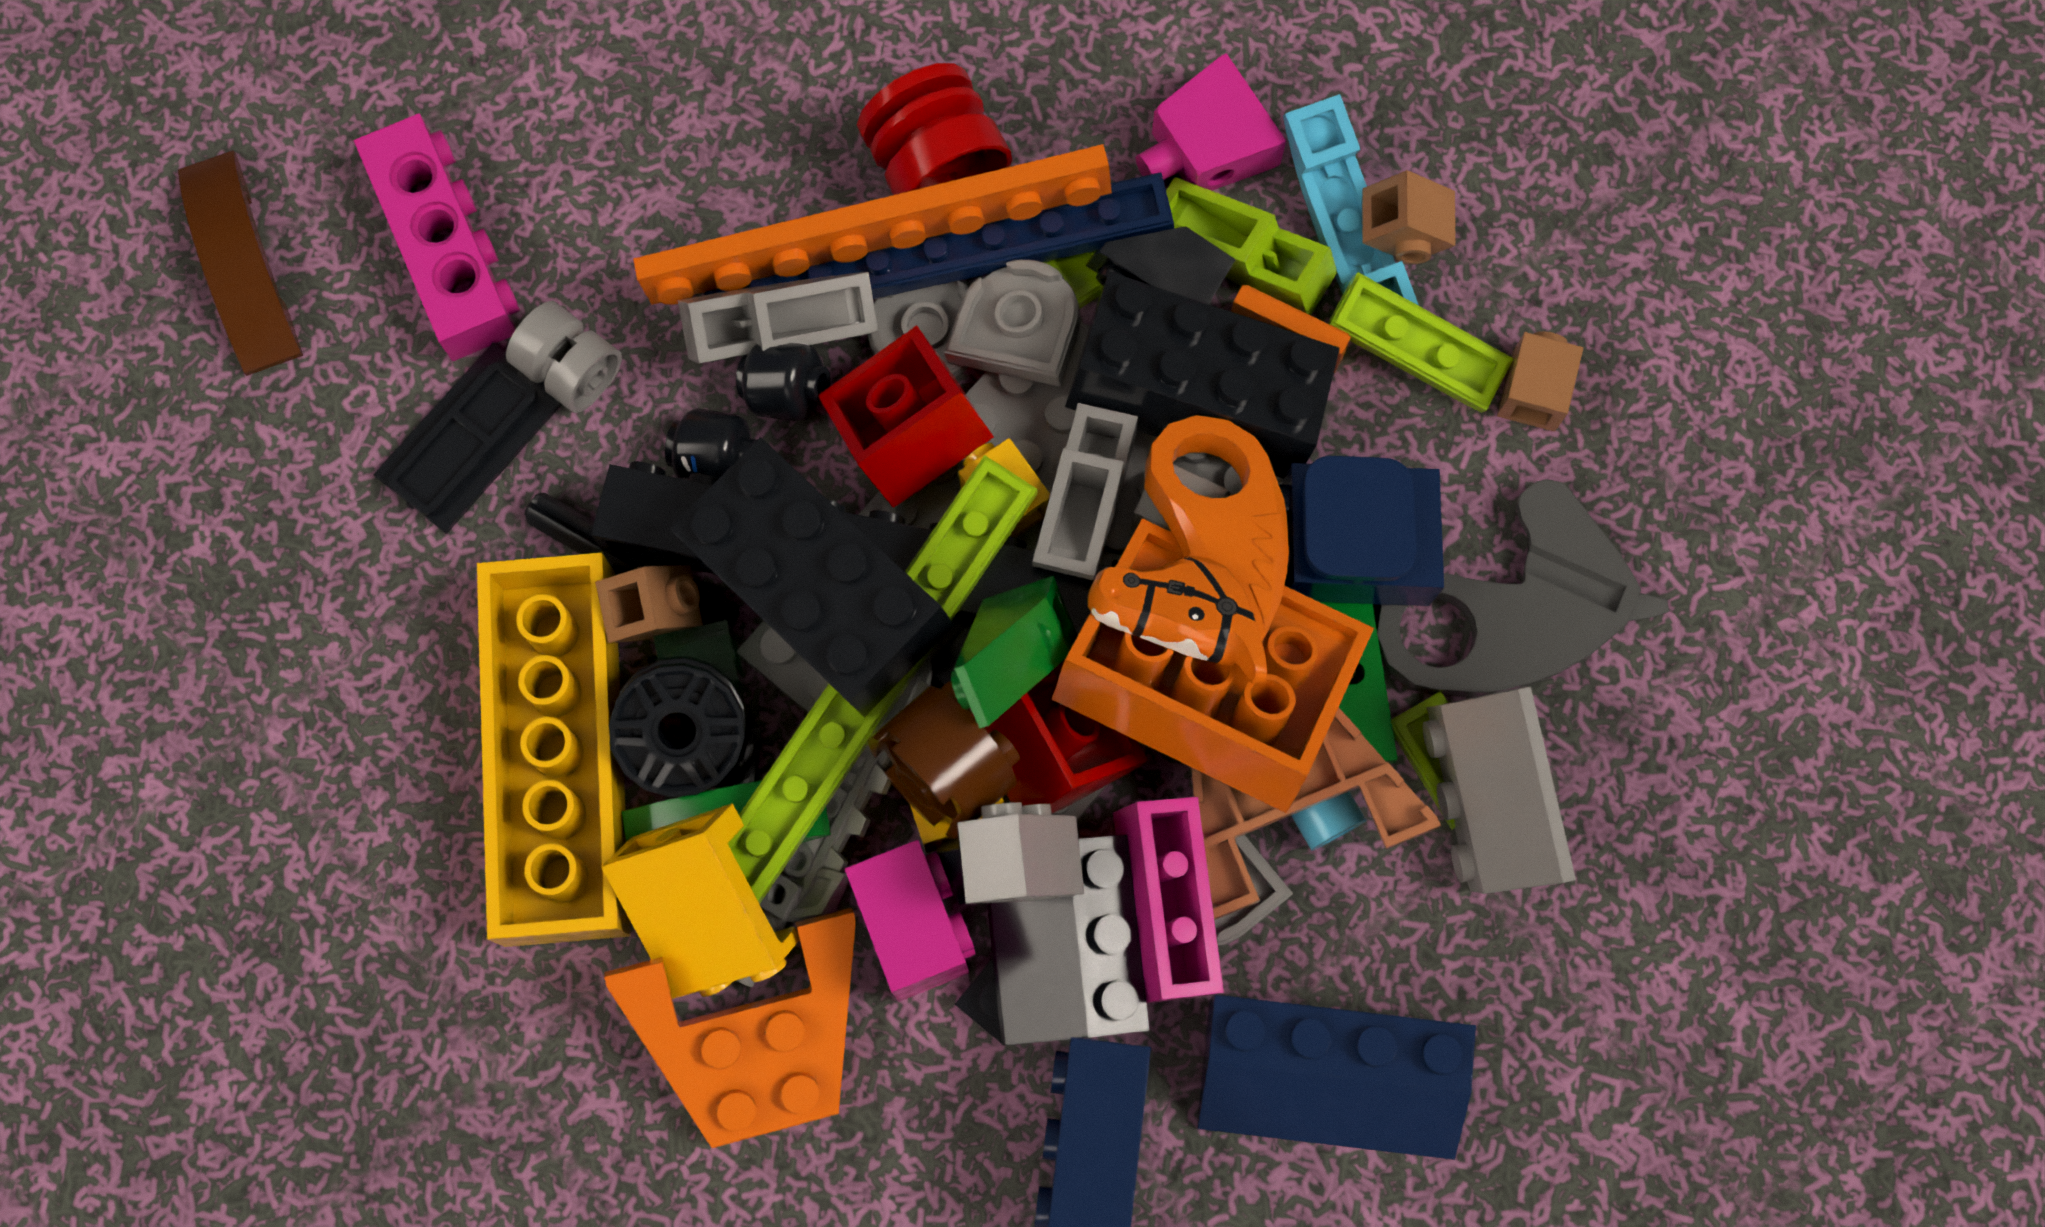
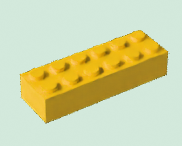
(547, 751)

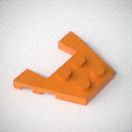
(758, 1061)

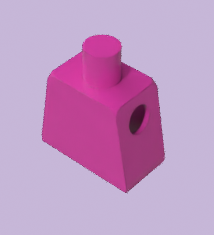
(1213, 131)

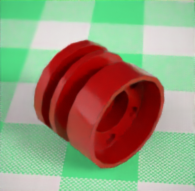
(931, 129)

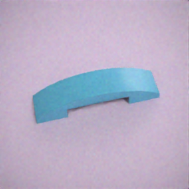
(1332, 186)

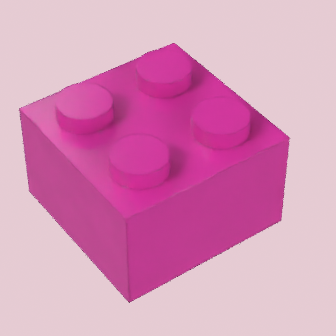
(907, 920)

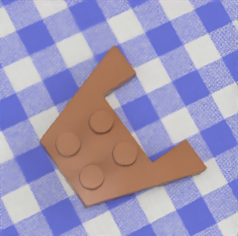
(1340, 766)

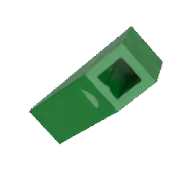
(1011, 648)

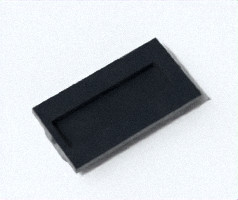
(467, 439)

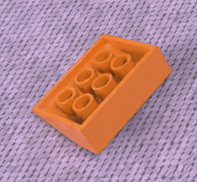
(1209, 712)

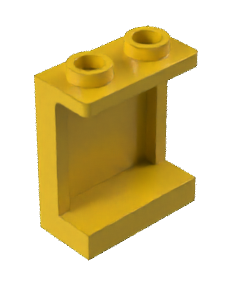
(697, 905)

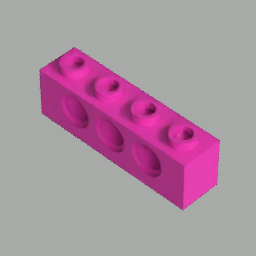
(397, 161)

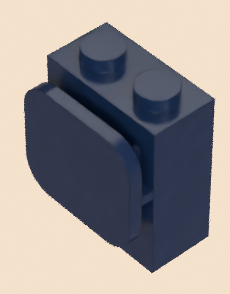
(1364, 531)

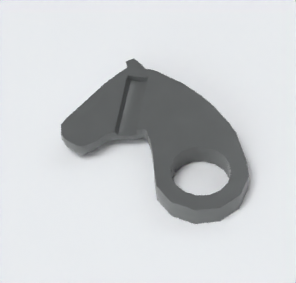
(1567, 607)

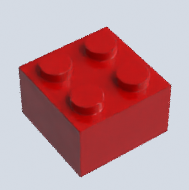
(904, 417)

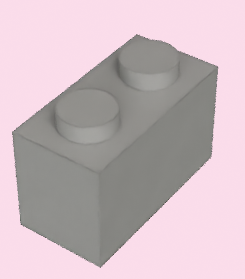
(1020, 854)

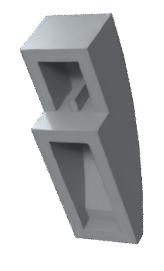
(776, 315)
(1086, 491)

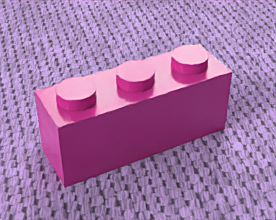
(1172, 898)

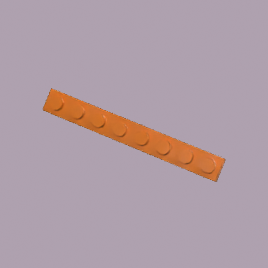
(873, 225)

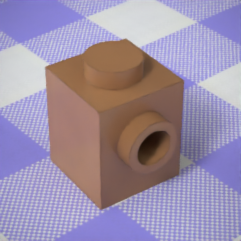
(1408, 217)
(649, 602)

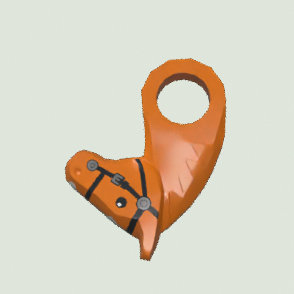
(1233, 548)

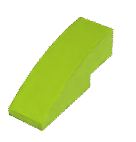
(1265, 255)

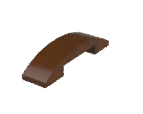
(236, 263)

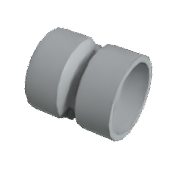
(557, 351)

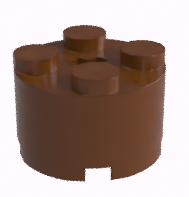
(944, 759)

